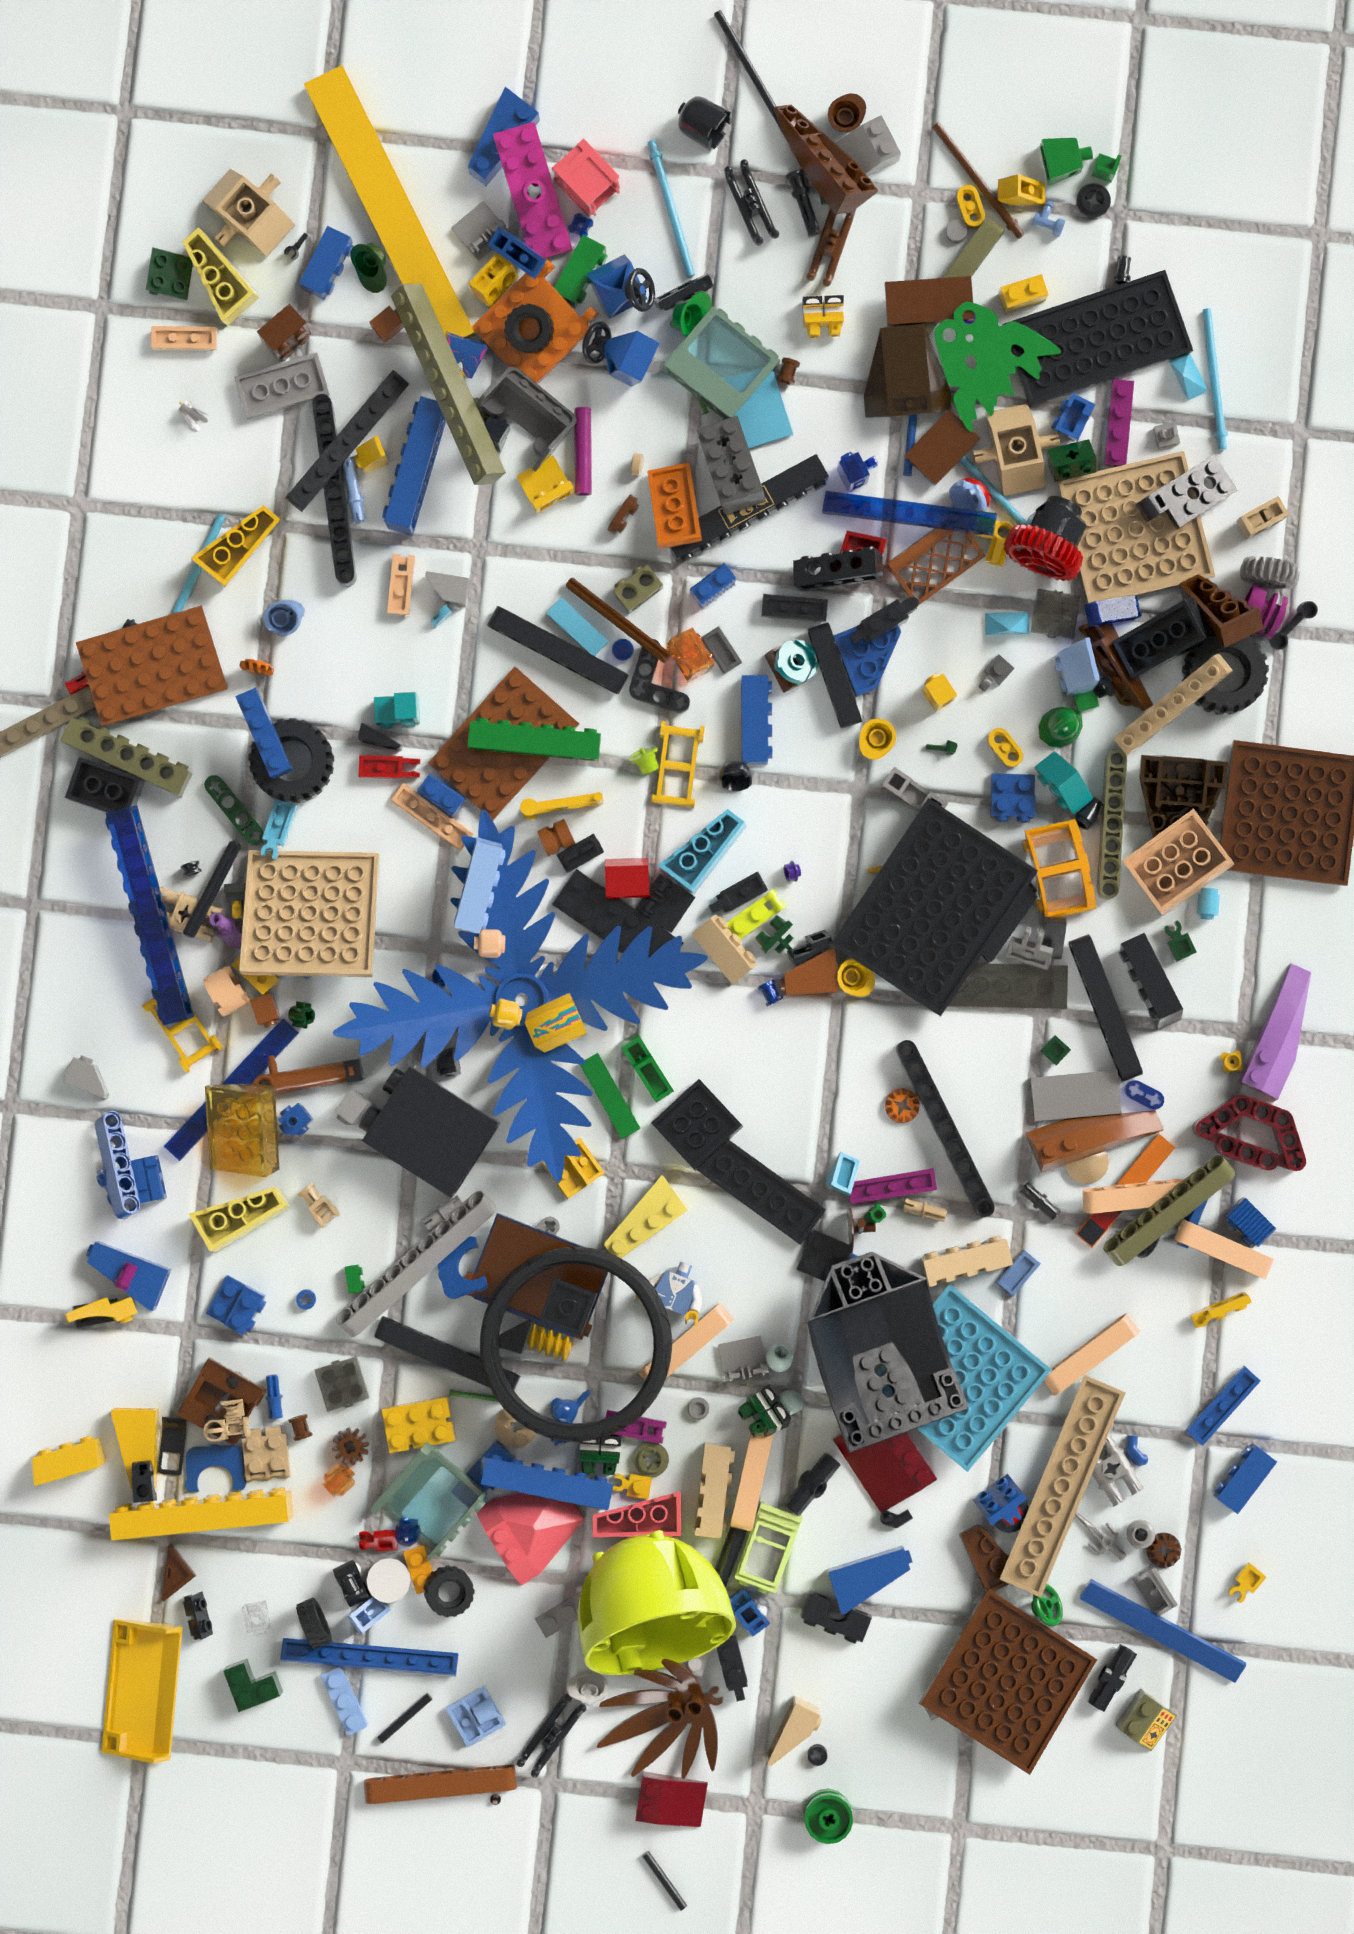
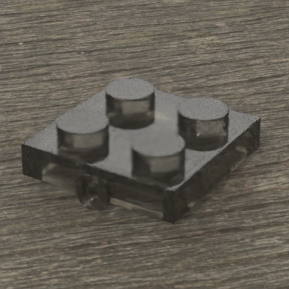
(1055, 614)
(342, 1383)

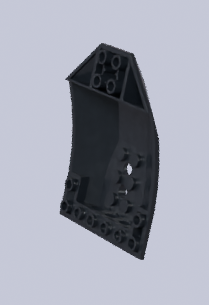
(881, 1316)

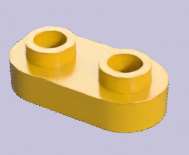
(970, 207)
(1007, 746)

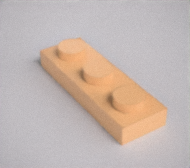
(183, 338)

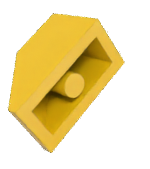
(1021, 191)
(371, 455)

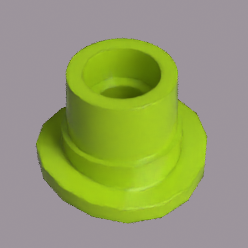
(645, 760)

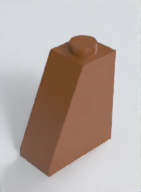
(813, 976)

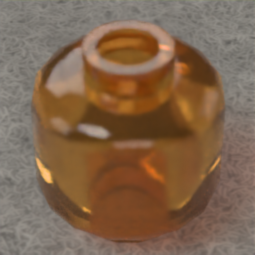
(339, 1480)

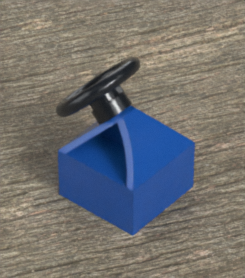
(619, 287)
(625, 355)

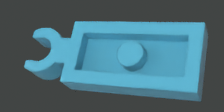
(278, 826)

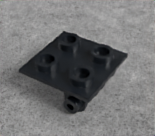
(665, 903)

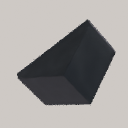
(515, 1338)

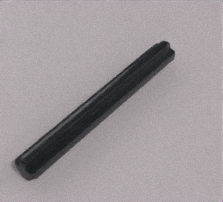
(212, 889)

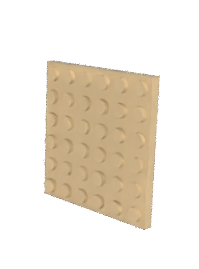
(1119, 547)
(310, 914)

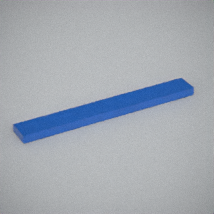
(1163, 1630)
(370, 1657)

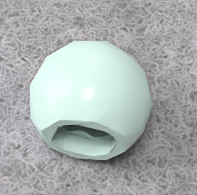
(779, 1358)
(791, 1401)

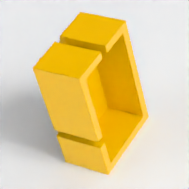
(418, 1423)

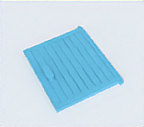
(764, 415)

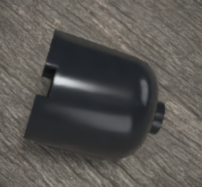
(703, 121)

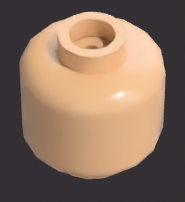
(490, 943)

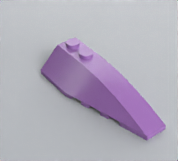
(1279, 1036)

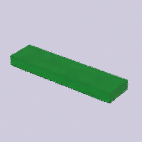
(610, 1096)

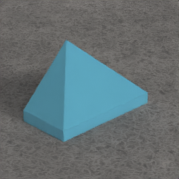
(1188, 376)
(1007, 623)
(843, 1173)

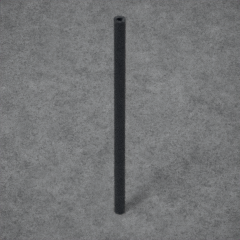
(747, 64)

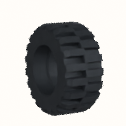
(1254, 669)
(318, 773)

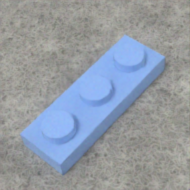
(344, 1700)

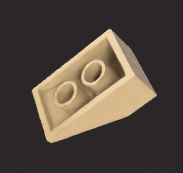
(794, 1729)

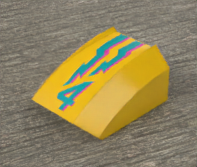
(555, 1024)

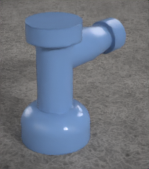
(1042, 219)

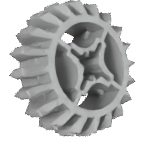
(1269, 572)

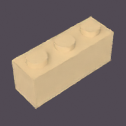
(724, 948)

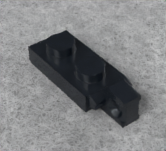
(684, 291)
(739, 893)

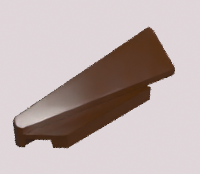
(1110, 663)

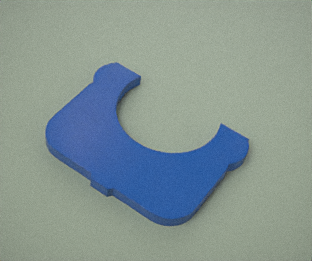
(452, 1282)
(214, 1455)

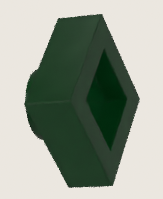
(1055, 1050)

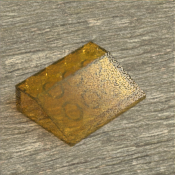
(242, 1128)

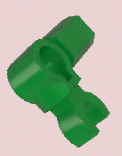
(874, 1215)

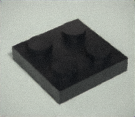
(822, 1253)
(568, 1306)

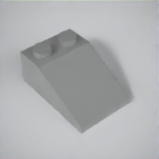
(871, 146)

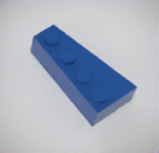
(508, 113)

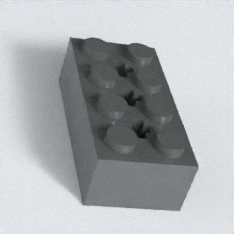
(737, 484)

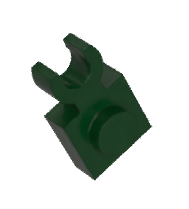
(1180, 945)

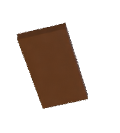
(927, 300)

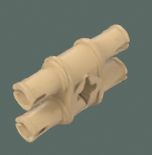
(181, 903)

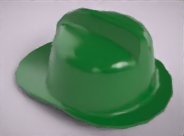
(689, 314)

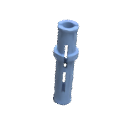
(355, 499)

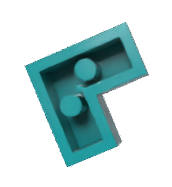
(397, 710)
(1063, 782)

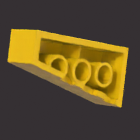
(233, 549)

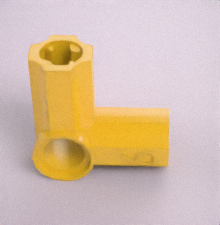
(996, 553)

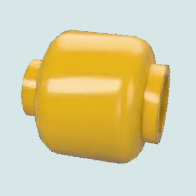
(505, 1014)

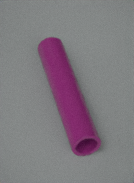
(583, 451)

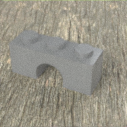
(909, 790)
(353, 1108)

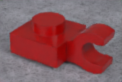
(380, 1540)

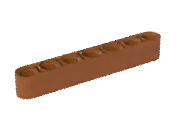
(440, 1784)

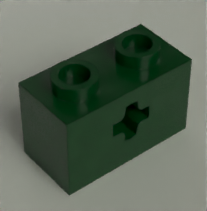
(1071, 460)

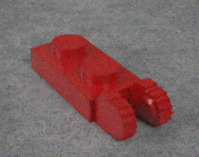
(386, 767)

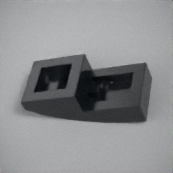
(815, 944)

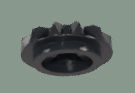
(1102, 197)

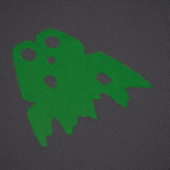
(993, 358)

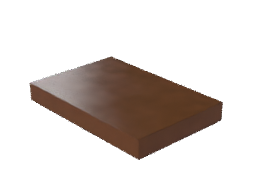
(942, 447)

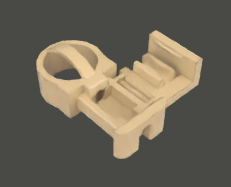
(233, 1421)

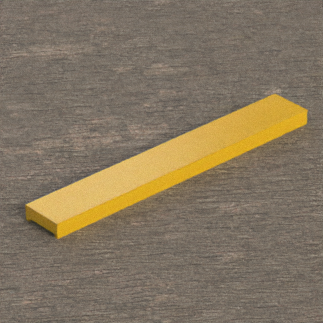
(384, 196)

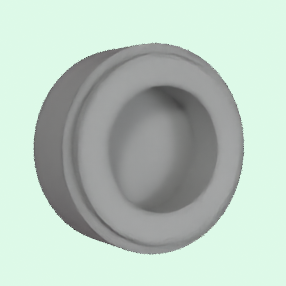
(956, 231)
(698, 1408)

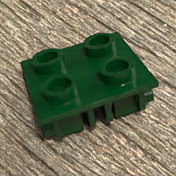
(169, 274)

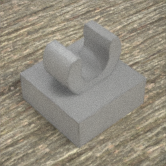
(1166, 435)

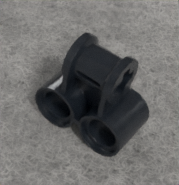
(351, 1583)

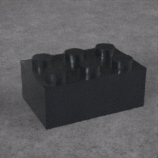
(103, 787)

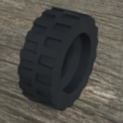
(512, 328)
(456, 1606)
(314, 1623)

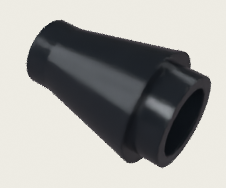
(1087, 815)

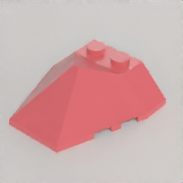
(528, 1530)

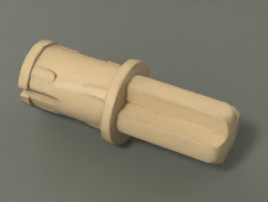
(925, 1210)

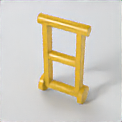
(698, 736)
(531, 808)
(185, 1062)

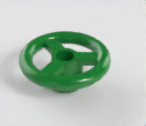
(1043, 1607)

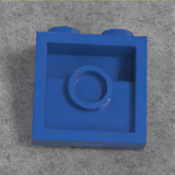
(1012, 797)
(236, 1305)

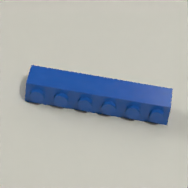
(545, 1483)

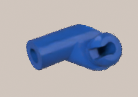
(1134, 1453)

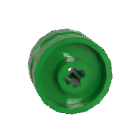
(830, 1829)

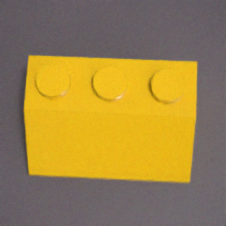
(67, 1460)

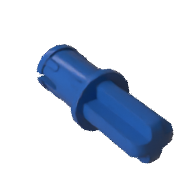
(274, 1397)

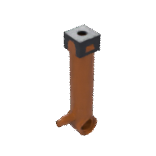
(313, 1076)

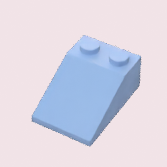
(1077, 668)

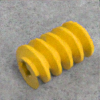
(549, 1342)

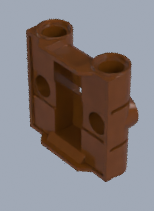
(209, 1390)

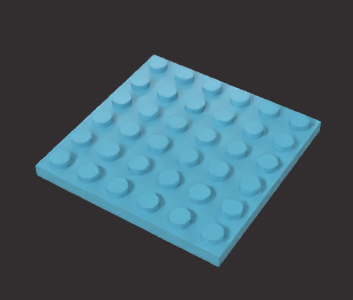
(992, 1372)

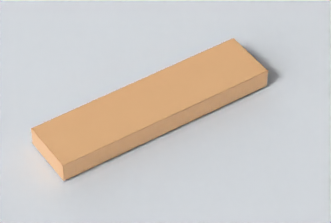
(430, 816)

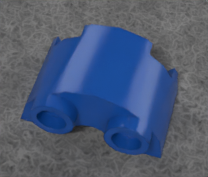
(1074, 417)

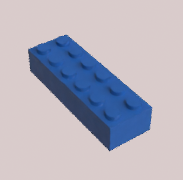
(415, 468)

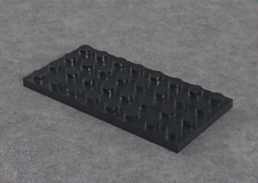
(1105, 337)

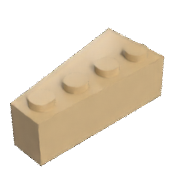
(966, 1261)

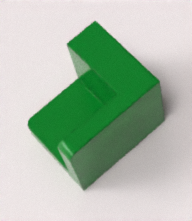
(1106, 167)

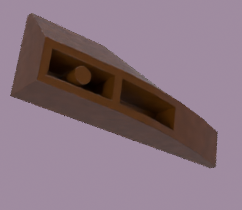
(825, 163)

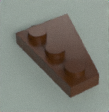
(985, 1556)

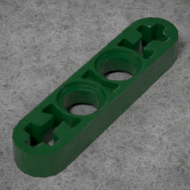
(236, 809)

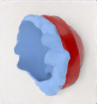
(969, 494)

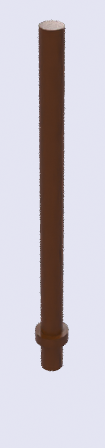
(1006, 217)

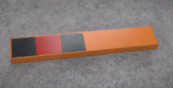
(1138, 1172)

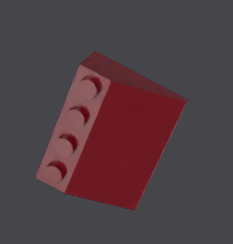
(889, 1469)

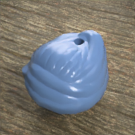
(279, 621)

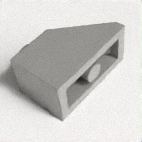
(450, 588)
(86, 1076)

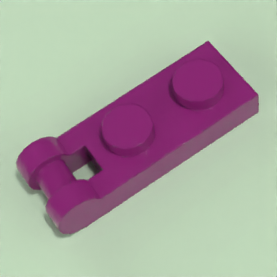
(640, 1427)

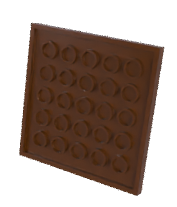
(1289, 813)
(1008, 1681)

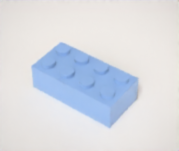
(478, 884)

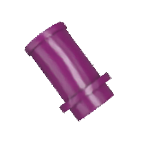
(125, 1276)

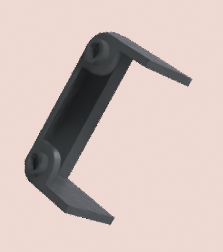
(531, 409)

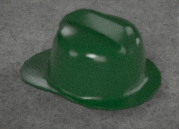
(369, 265)

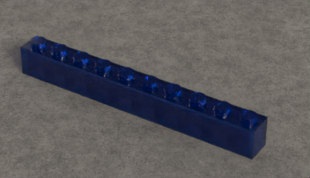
(149, 915)

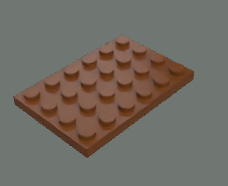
(151, 665)
(496, 777)

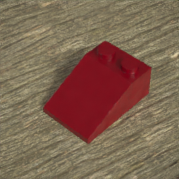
(670, 1800)

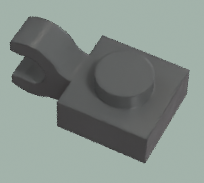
(997, 671)

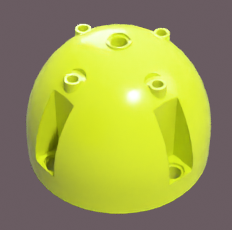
(651, 1604)

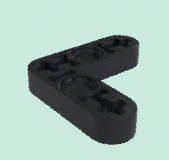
(650, 688)

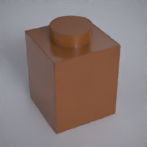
(387, 324)
(265, 1010)

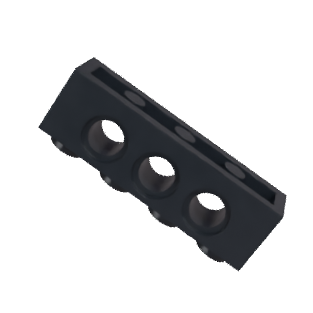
(870, 569)

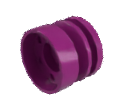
(1271, 613)

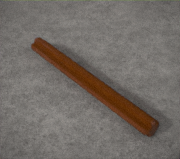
(618, 620)

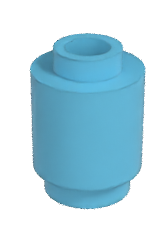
(1208, 903)

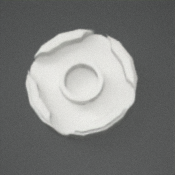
(388, 1580)

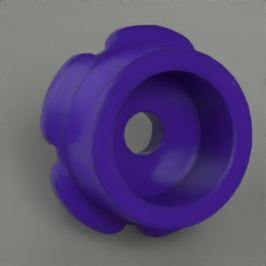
(792, 871)

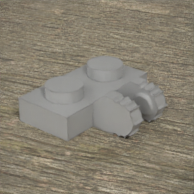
(1030, 952)

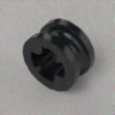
(191, 868)
(820, 1748)

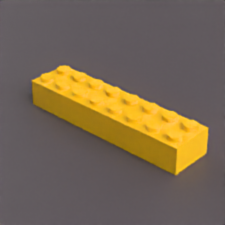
(201, 1515)

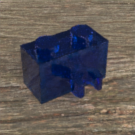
(854, 471)

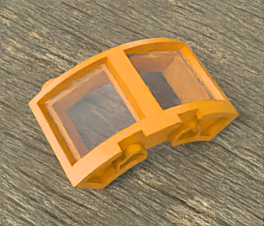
(1062, 869)

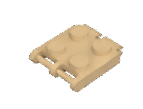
(266, 1453)

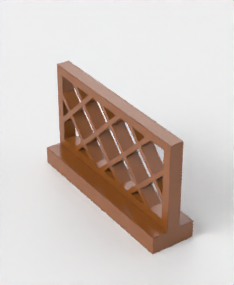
(919, 548)

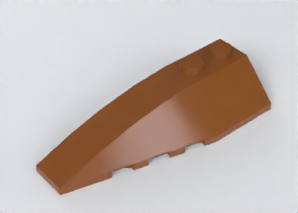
(1086, 1136)

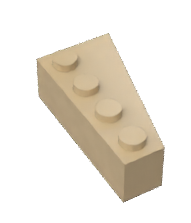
(712, 1490)

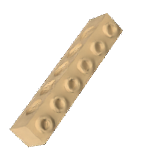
(1173, 704)

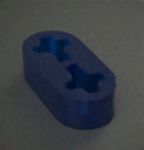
(1146, 1090)

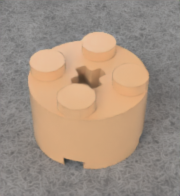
(226, 990)

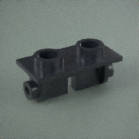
(580, 853)
(201, 1625)

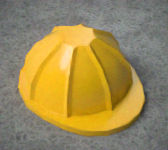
(877, 738)
(855, 978)

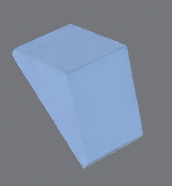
(368, 1614)

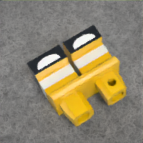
(814, 318)

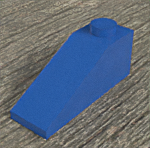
(517, 252)

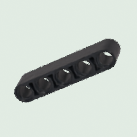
(834, 675)

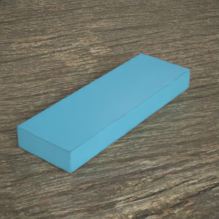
(577, 627)

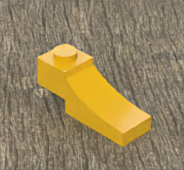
(120, 1311)

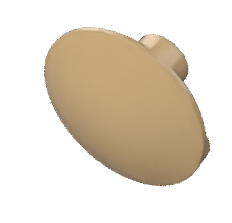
(1089, 1169)

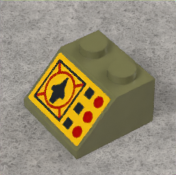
(1145, 1720)

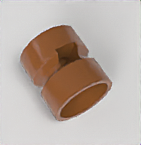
(556, 837)

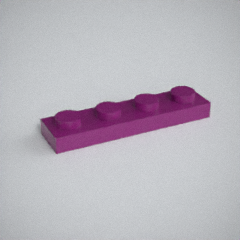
(1119, 423)
(893, 1186)

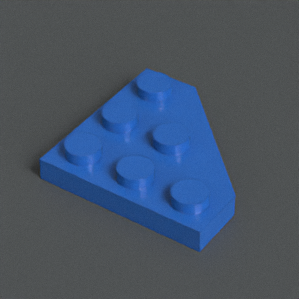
(864, 660)

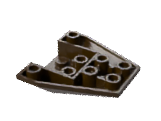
(905, 375)

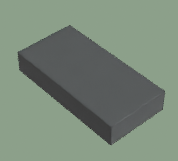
(721, 650)

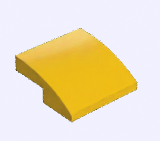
(578, 1171)

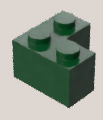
(250, 1691)

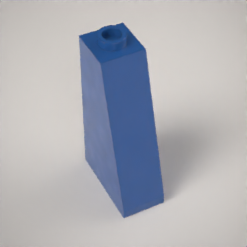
(148, 1280)
(866, 1576)

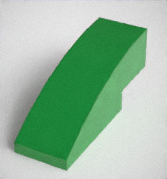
(646, 1067)

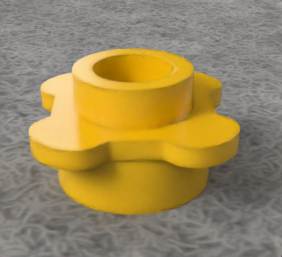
(1236, 1057)

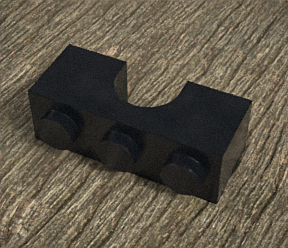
(852, 1626)

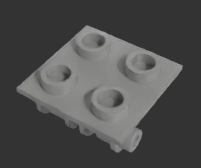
(477, 229)
(743, 1361)

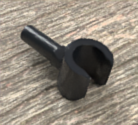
(296, 246)

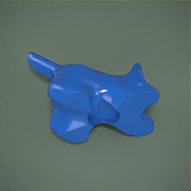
(566, 1411)

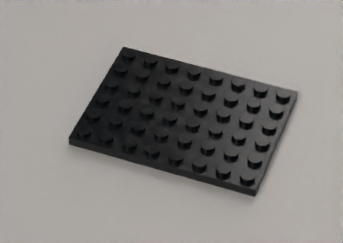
(934, 907)

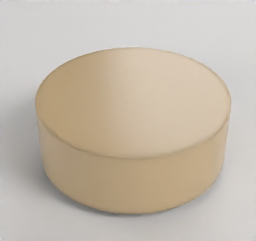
(637, 464)

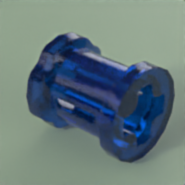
(770, 992)

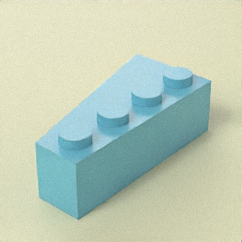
(703, 852)

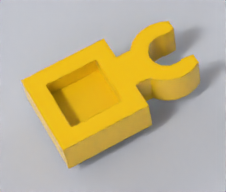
(637, 1485)
(1249, 1579)

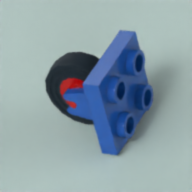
(1003, 1505)

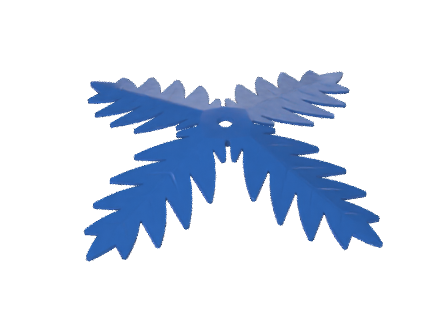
(469, 1006)

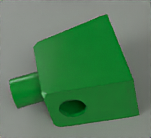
(1063, 158)

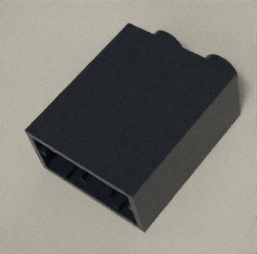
(428, 1130)

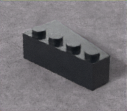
(1151, 981)

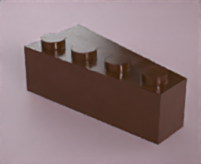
(1226, 616)

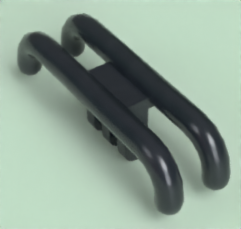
(750, 203)
(551, 1735)

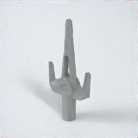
(1106, 1541)

